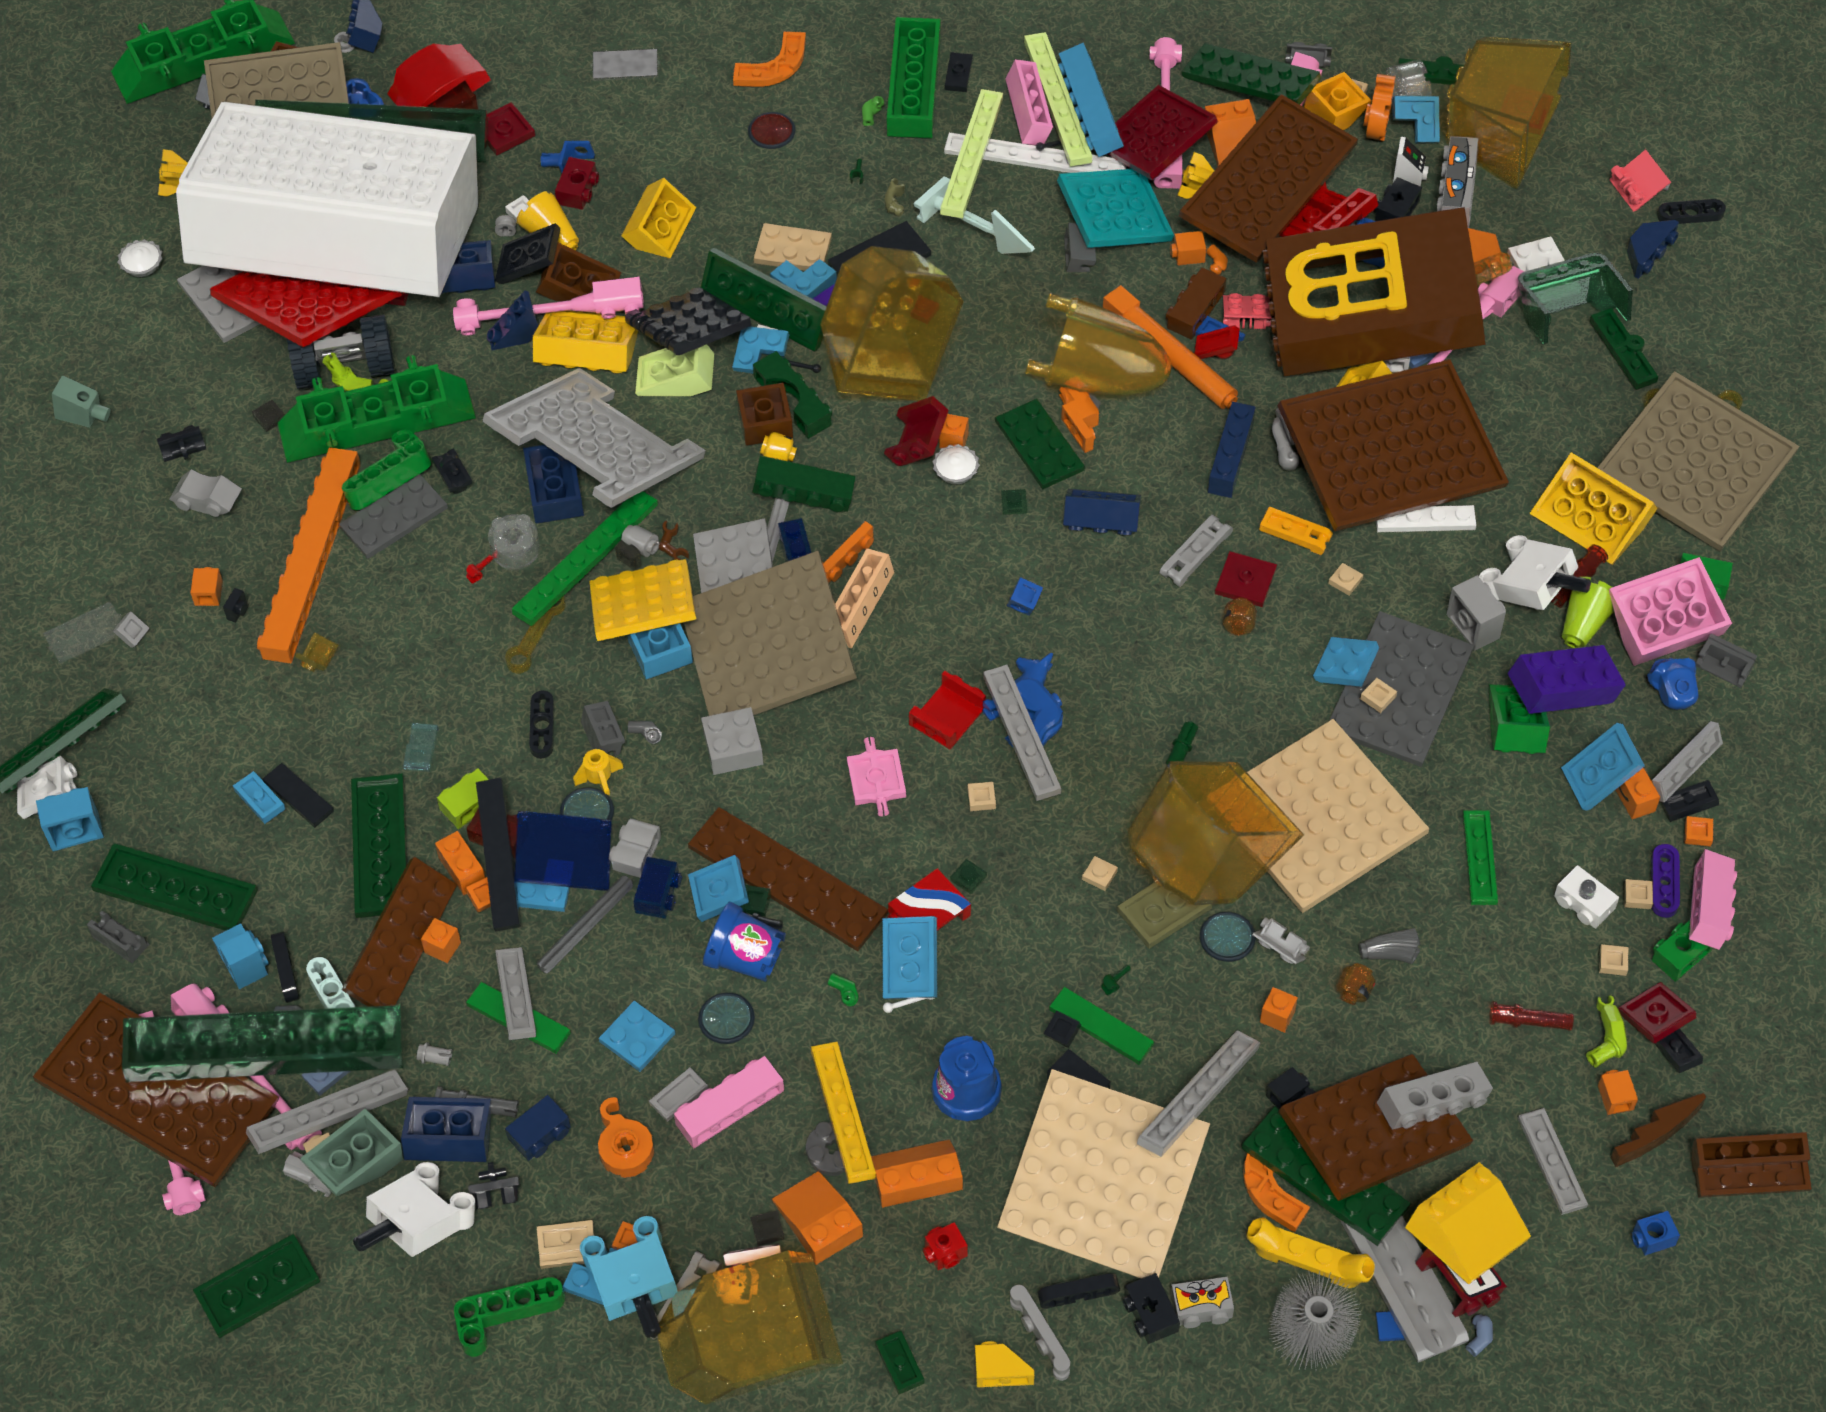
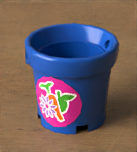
(743, 944)
(966, 1080)

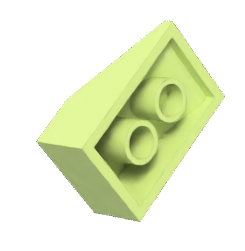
(675, 375)

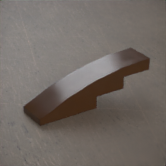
(1663, 1125)

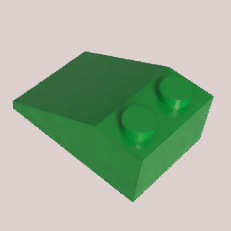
(1513, 725)

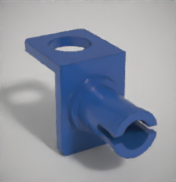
(568, 150)

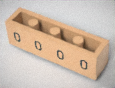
(863, 593)

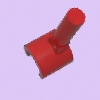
(474, 572)

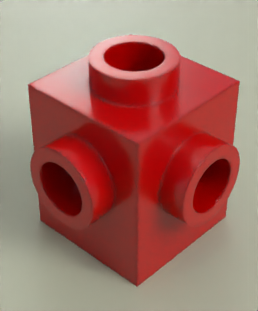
(945, 1246)

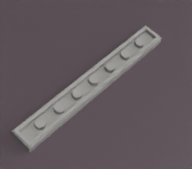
(1198, 1093)

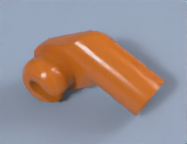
(1220, 259)

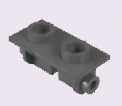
(1318, 51)

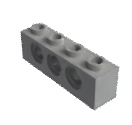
(1434, 1096)

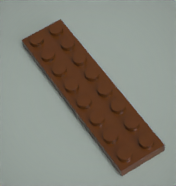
(791, 878)

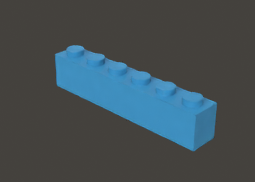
(1090, 99)

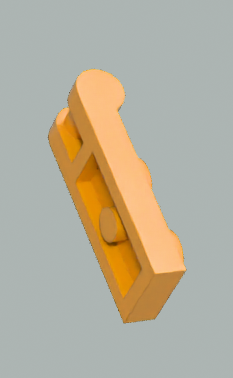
(1295, 530)

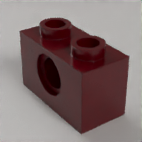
(576, 183)

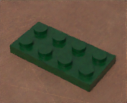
(1039, 444)
(256, 1285)

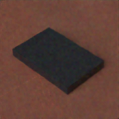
(527, 254)

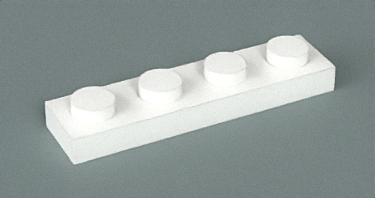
(1431, 519)

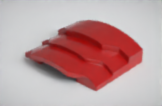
(434, 73)
(1331, 211)

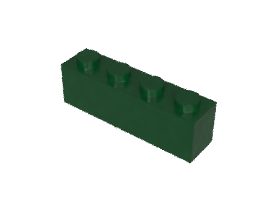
(803, 484)

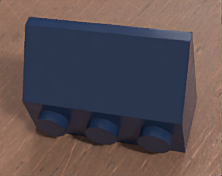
(472, 268)
(1102, 511)
(446, 1129)

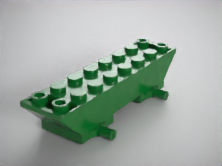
(169, 59)
(342, 420)

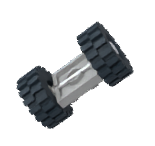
(372, 344)

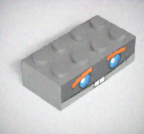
(1459, 175)

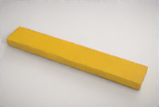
(843, 1112)

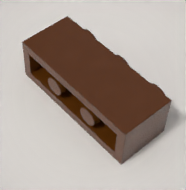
(1195, 302)

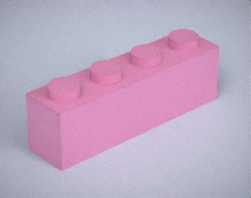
(1029, 102)
(1713, 899)
(728, 1101)

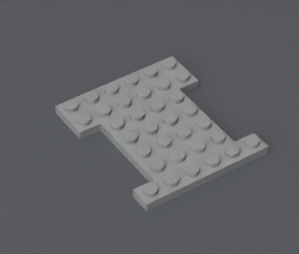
(582, 428)

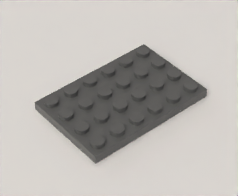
(1425, 674)

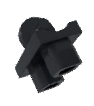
(181, 443)
(452, 471)
(482, 1191)

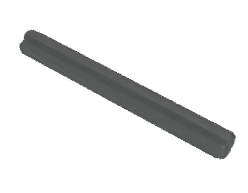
(584, 924)

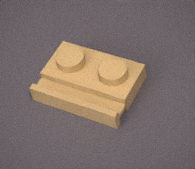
(561, 1243)

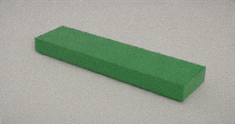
(1480, 857)
(489, 1003)
(1103, 1026)

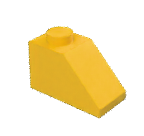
(1000, 1366)

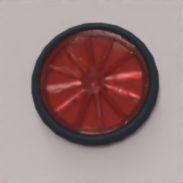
(771, 130)

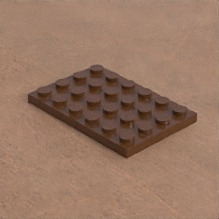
(1352, 1138)

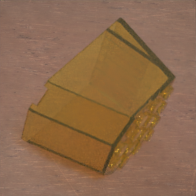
(1507, 100)
(889, 323)
(1209, 832)
(748, 1328)

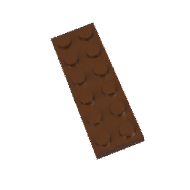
(397, 936)

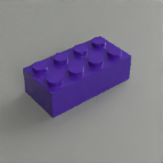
(1566, 679)

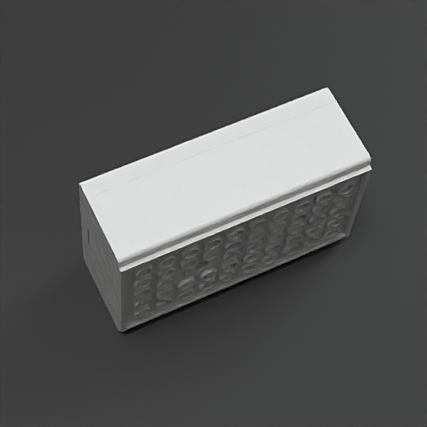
(328, 198)

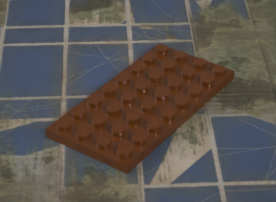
(1268, 177)
(184, 1120)

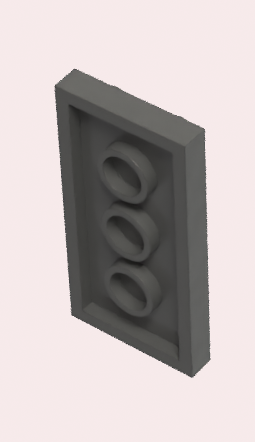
(393, 516)

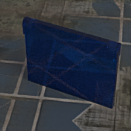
(563, 850)

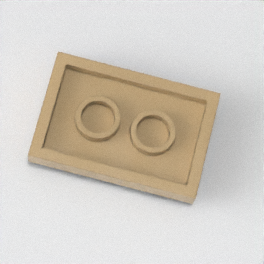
(792, 244)

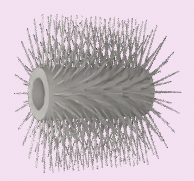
(1314, 1320)

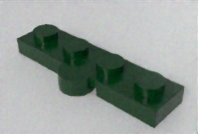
(1440, 71)
(1625, 348)

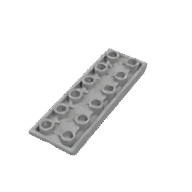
(1411, 1295)

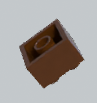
(763, 412)

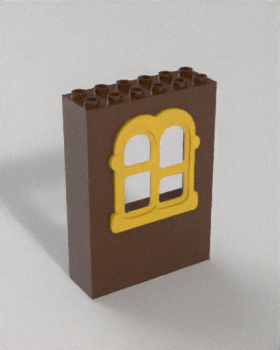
(1429, 302)

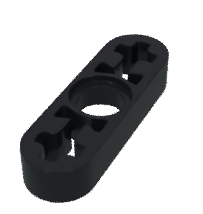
(1696, 205)
(536, 716)
(284, 966)
(1085, 1288)

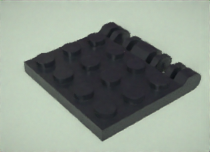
(688, 321)

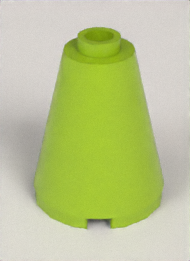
(1586, 614)

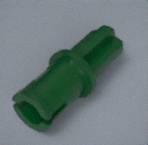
(1183, 743)

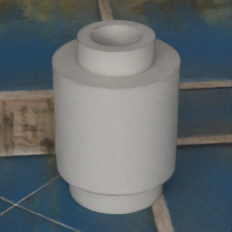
(642, 539)

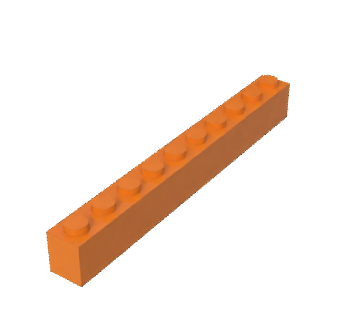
(308, 557)

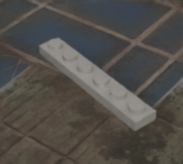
(1022, 732)
(326, 1111)

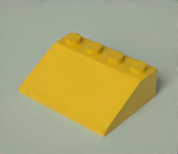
(584, 341)
(1593, 508)
(1470, 1223)

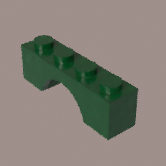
(810, 414)

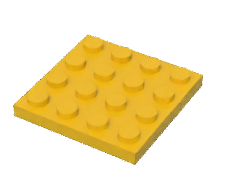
(642, 599)

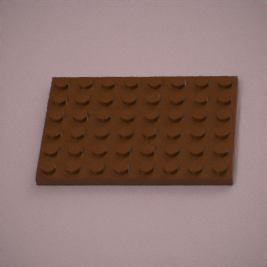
(1392, 444)

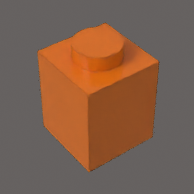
(1188, 248)
(954, 431)
(206, 586)
(440, 940)
(1278, 1009)
(1617, 1092)

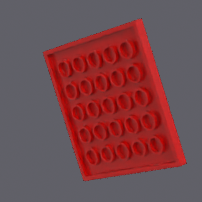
(296, 306)

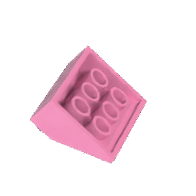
(1668, 611)

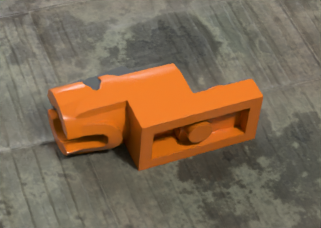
(1080, 415)

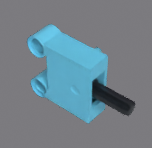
(633, 1275)

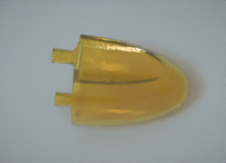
(1102, 353)

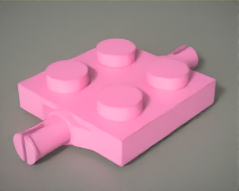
(876, 776)

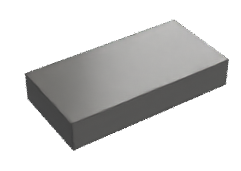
(678, 1092)

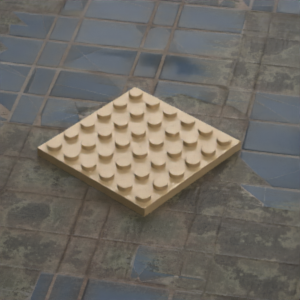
(1341, 806)
(1092, 1185)

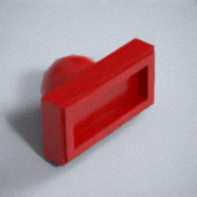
(1217, 343)

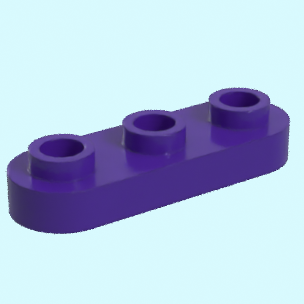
(1665, 871)

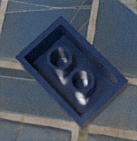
(552, 485)

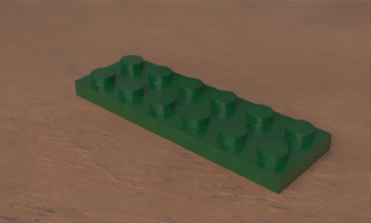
(1250, 74)
(764, 298)
(62, 734)
(377, 840)
(174, 887)
(1368, 1212)

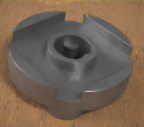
(818, 1153)

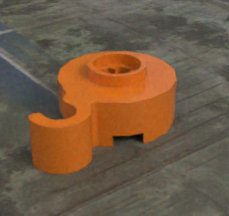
(1379, 111)
(620, 1133)

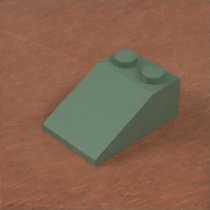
(354, 1154)

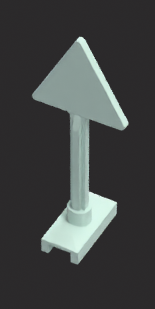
(1006, 236)

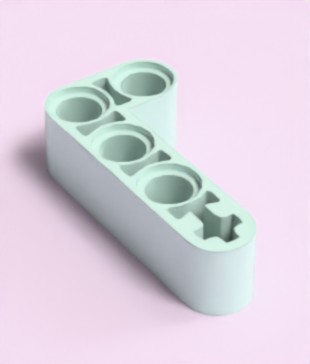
(328, 985)

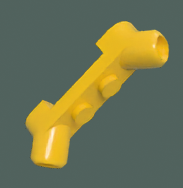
(1278, 1244)

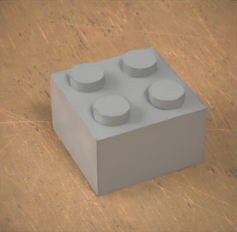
(1476, 612)
(732, 741)

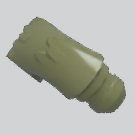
(890, 202)

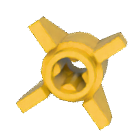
(170, 172)
(1194, 175)
(597, 769)

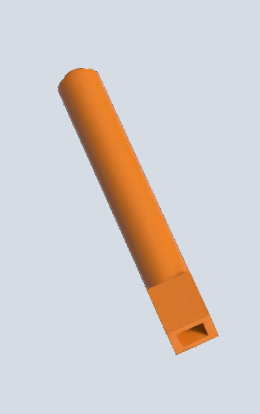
(1181, 358)

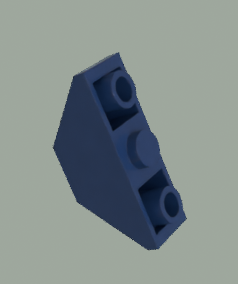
(1650, 243)
(515, 325)

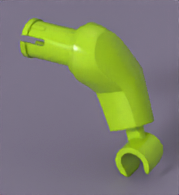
(344, 375)
(1615, 1034)

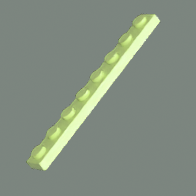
(1058, 100)
(971, 154)

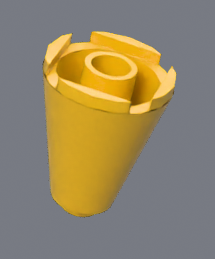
(544, 211)

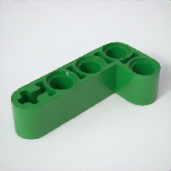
(389, 472)
(510, 1310)

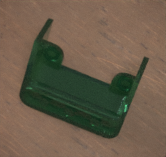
(1572, 284)

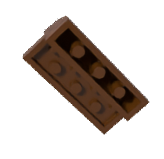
(1751, 1164)

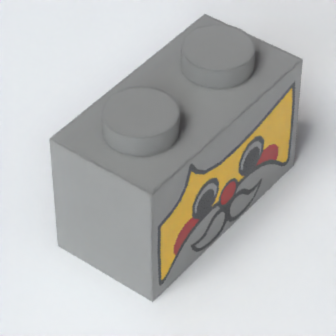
(1202, 1302)

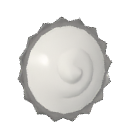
(140, 258)
(956, 464)

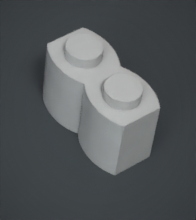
(636, 843)

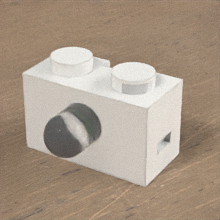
(1586, 897)

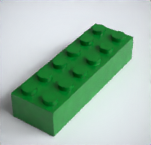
(913, 77)

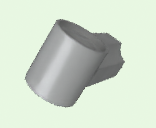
(298, 1170)

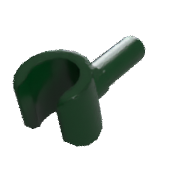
(857, 172)
(1110, 981)

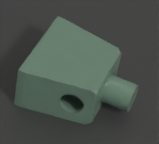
(77, 403)

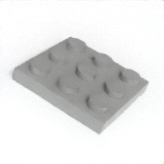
(732, 553)

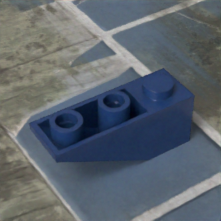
(364, 25)

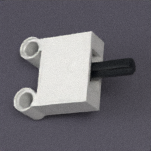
(1535, 573)
(414, 1213)

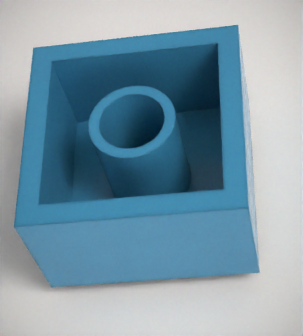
(661, 649)
(69, 818)

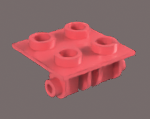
(1639, 180)
(1249, 307)

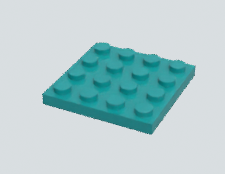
(1115, 208)

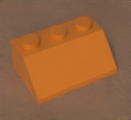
(917, 1173)

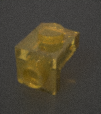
(317, 653)

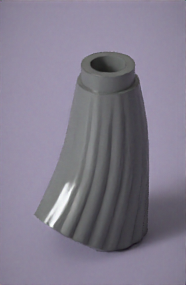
(1392, 946)

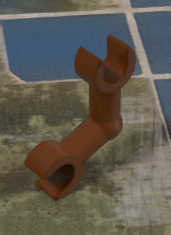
(665, 546)

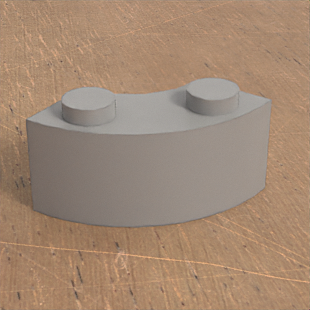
(205, 493)

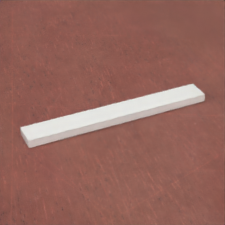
(1029, 156)

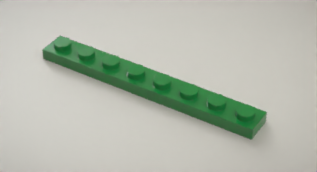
(583, 558)

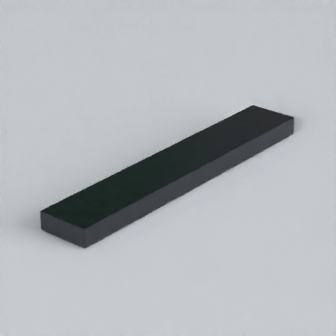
(498, 854)

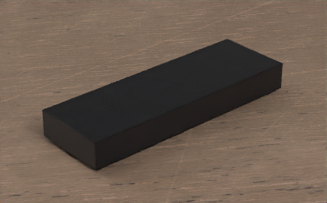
(298, 795)

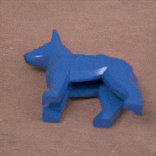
(1041, 705)

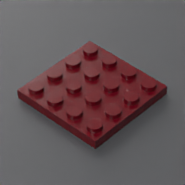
(1159, 131)

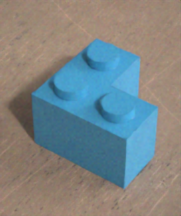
(810, 282)
(241, 955)

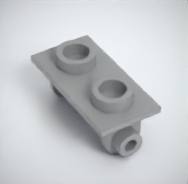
(1272, 937)

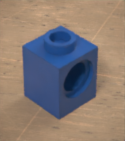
(1024, 596)
(1662, 1225)

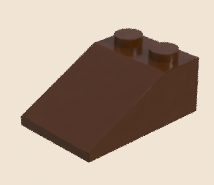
(572, 275)

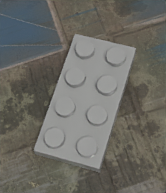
(222, 318)

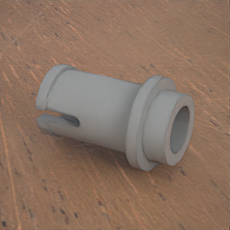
(434, 1054)

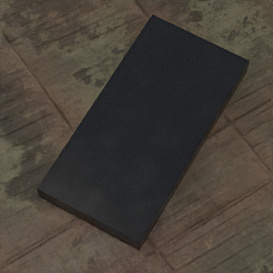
(898, 237)

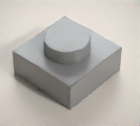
(131, 629)

